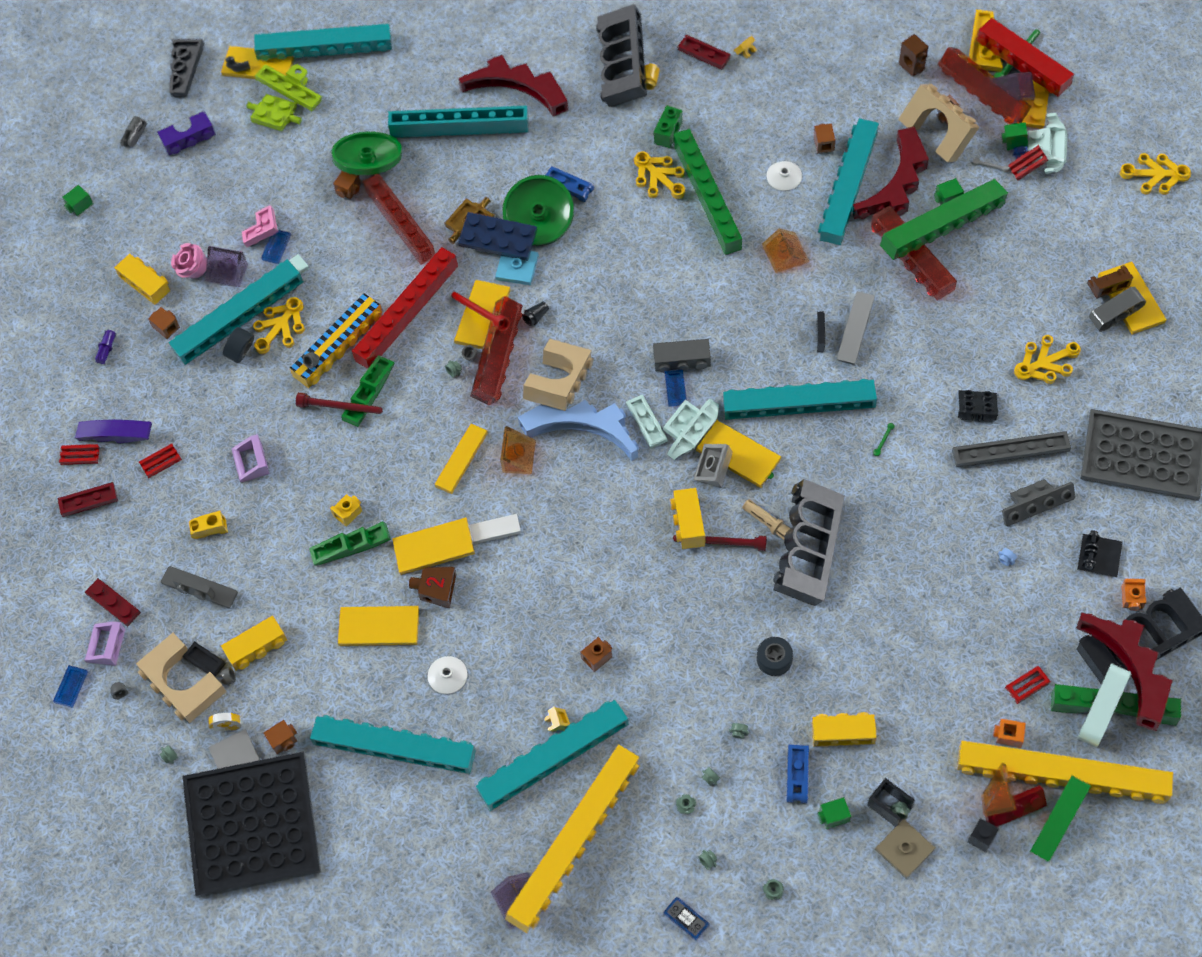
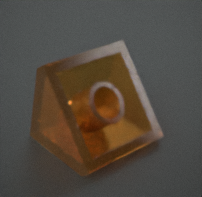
(784, 250)
(517, 452)
(999, 793)

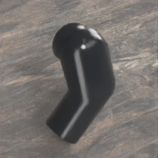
(235, 66)

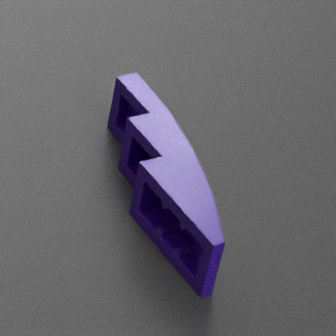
(113, 430)

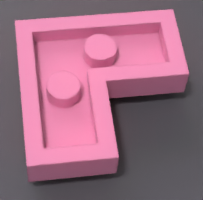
(265, 227)

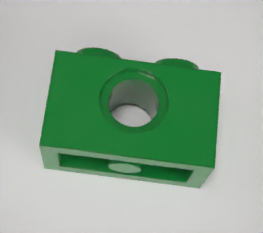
(668, 125)

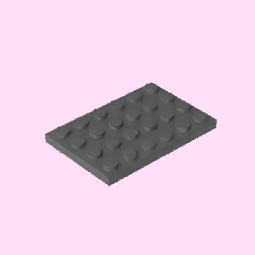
(1143, 454)

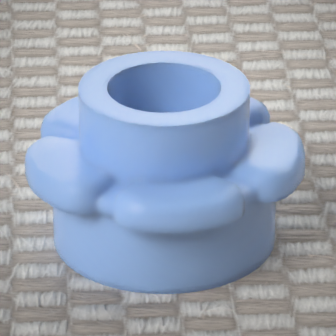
(1007, 557)

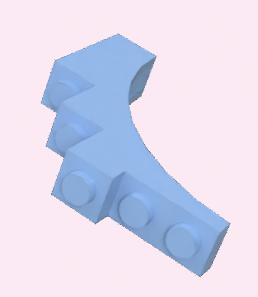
(583, 417)

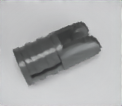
(134, 129)

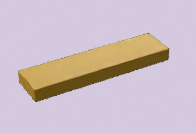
(461, 458)

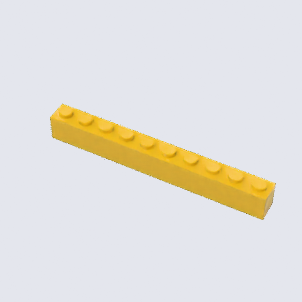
(1057, 770)
(572, 839)

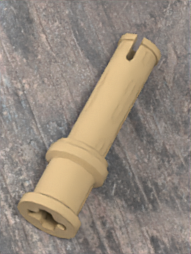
(775, 525)

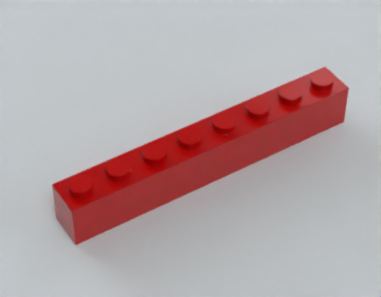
(405, 307)

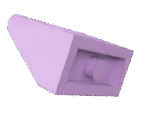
(259, 470)
(113, 644)

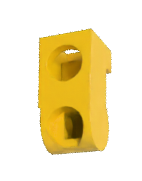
(208, 525)

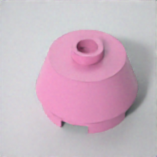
(189, 261)

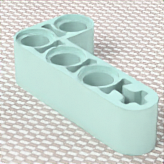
(1104, 705)

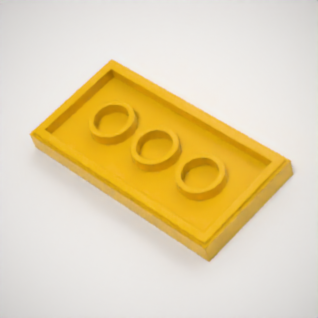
(244, 54)
(1150, 314)
(473, 326)
(748, 457)
(433, 546)
(378, 626)

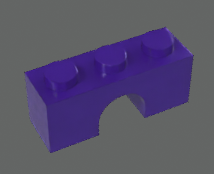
(175, 141)

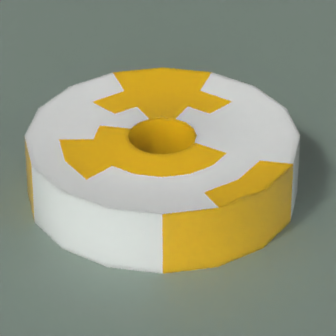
(224, 722)

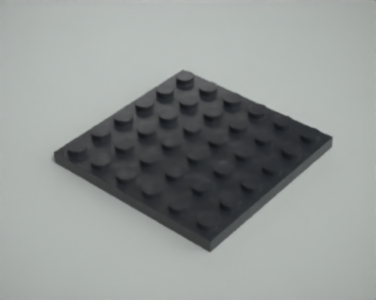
(250, 824)

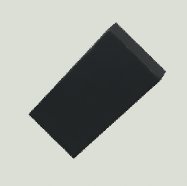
(820, 326)
(203, 659)

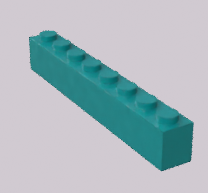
(323, 42)
(458, 121)
(849, 181)
(236, 312)
(799, 399)
(393, 744)
(552, 755)

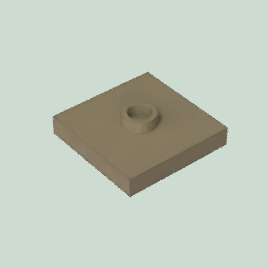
(905, 848)

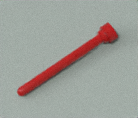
(499, 322)

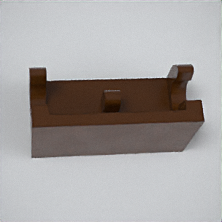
(1110, 283)

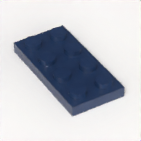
(497, 236)

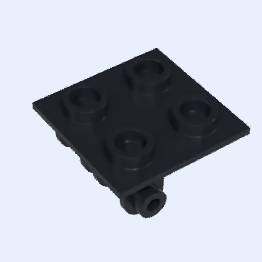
(977, 404)
(1099, 554)

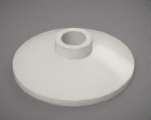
(783, 181)
(447, 683)

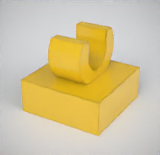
(745, 46)
(558, 718)

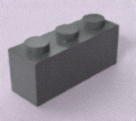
(682, 355)

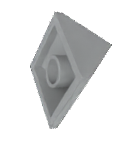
(713, 464)

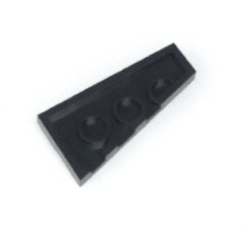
(184, 63)

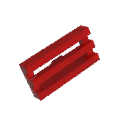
(1026, 160)
(81, 451)
(159, 457)
(1014, 694)

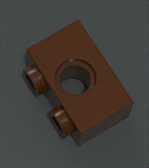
(913, 55)

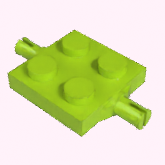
(274, 112)

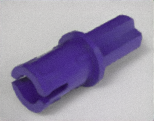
(105, 346)

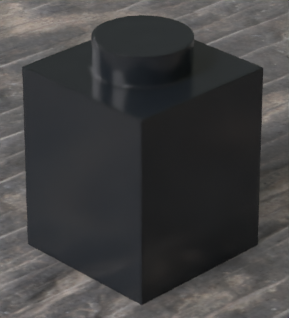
(983, 835)

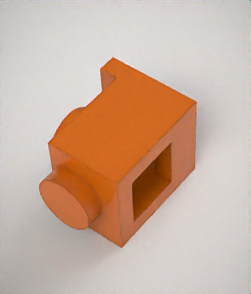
(1132, 587)
(1015, 728)

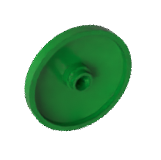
(366, 153)
(540, 203)

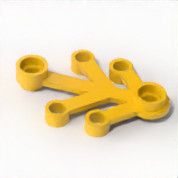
(1156, 172)
(658, 173)
(279, 323)
(1046, 362)

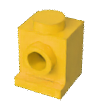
(344, 514)

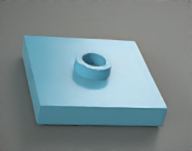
(517, 270)

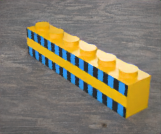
(338, 339)

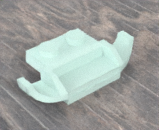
(1052, 142)
(690, 425)

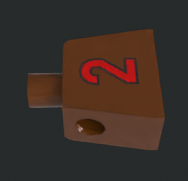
(435, 585)

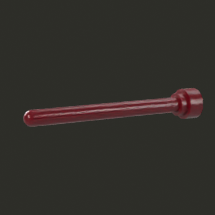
(303, 400)
(758, 542)

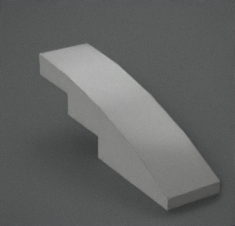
(855, 327)

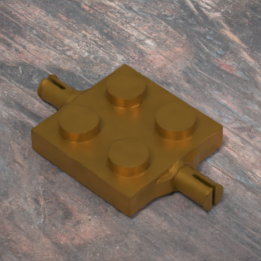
(457, 219)

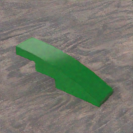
(369, 389)
(349, 544)
(1060, 818)

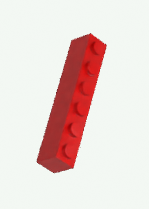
(1025, 57)

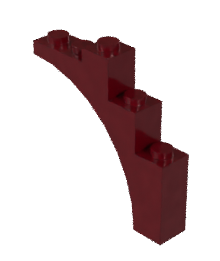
(520, 78)
(905, 181)
(1140, 661)

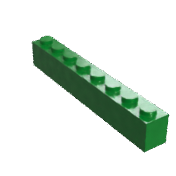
(707, 192)
(943, 219)

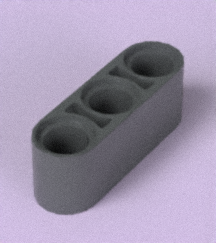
(1117, 309)

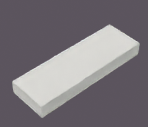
(495, 529)

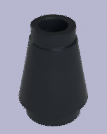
(535, 313)

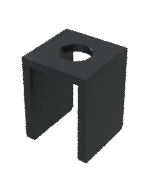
(897, 793)

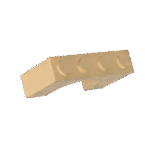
(960, 127)
(559, 392)
(187, 702)

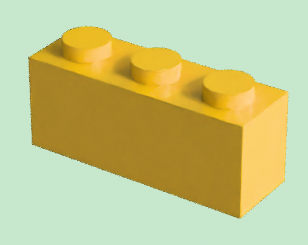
(142, 278)
(688, 518)
(254, 643)
(843, 729)

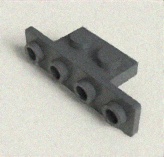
(1035, 500)
(199, 587)

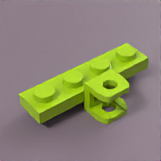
(291, 85)

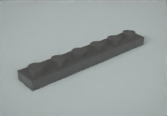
(1011, 449)

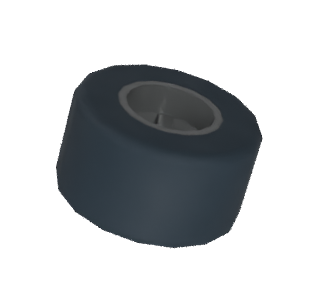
(238, 344)
(773, 648)

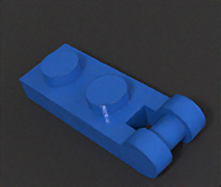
(572, 183)
(797, 773)

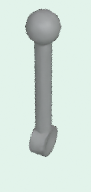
(976, 161)

